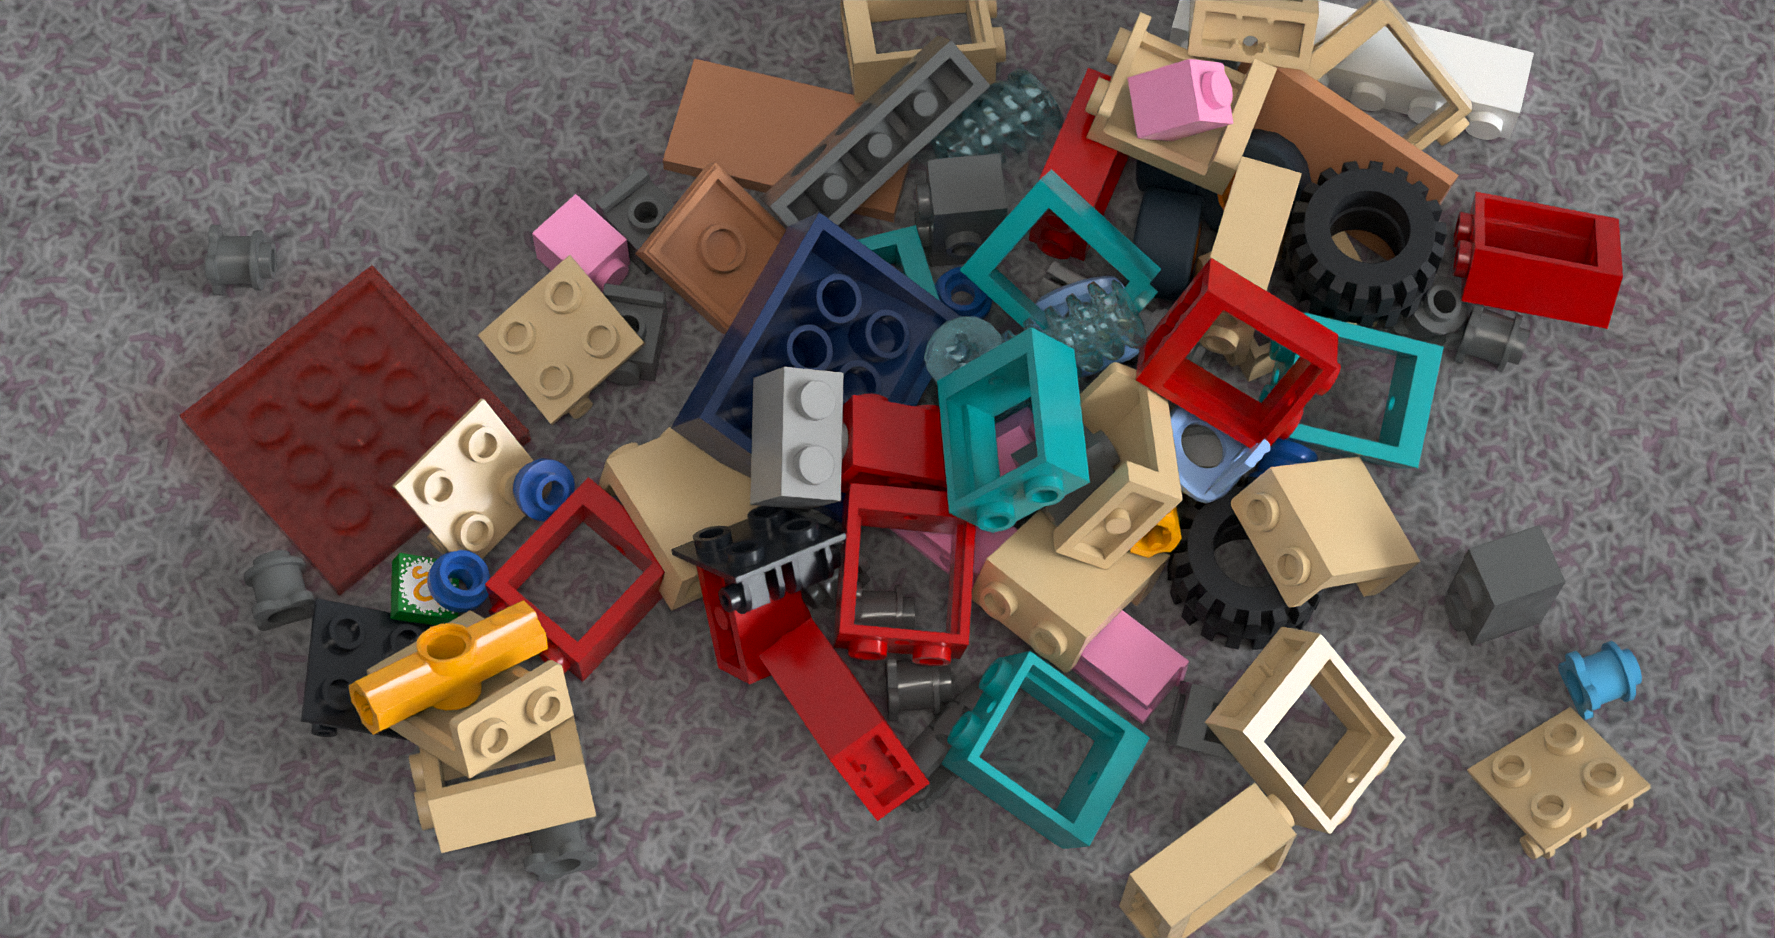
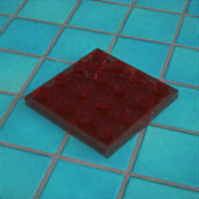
(336, 419)

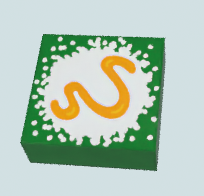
(410, 592)

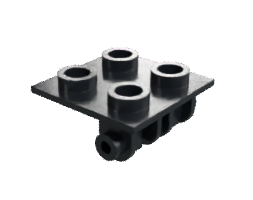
(764, 556)
(341, 649)

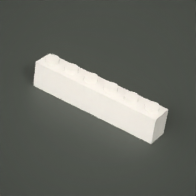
(1387, 77)

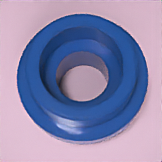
(955, 281)
(530, 484)
(466, 567)

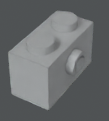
(797, 438)

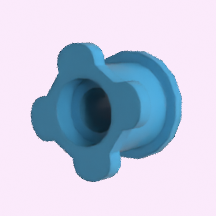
(1600, 677)

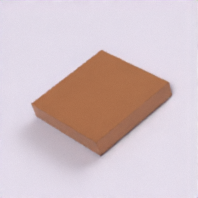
(713, 246)

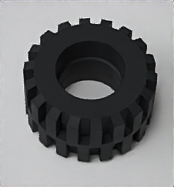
(1370, 203)
(1214, 597)

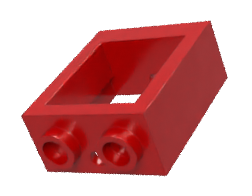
(1086, 167)
(1538, 259)
(1213, 400)
(910, 511)
(611, 522)
(843, 719)

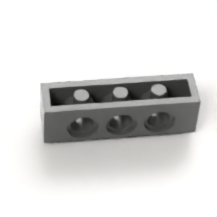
(879, 136)

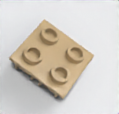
(561, 341)
(467, 484)
(1558, 782)

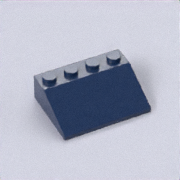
(816, 308)

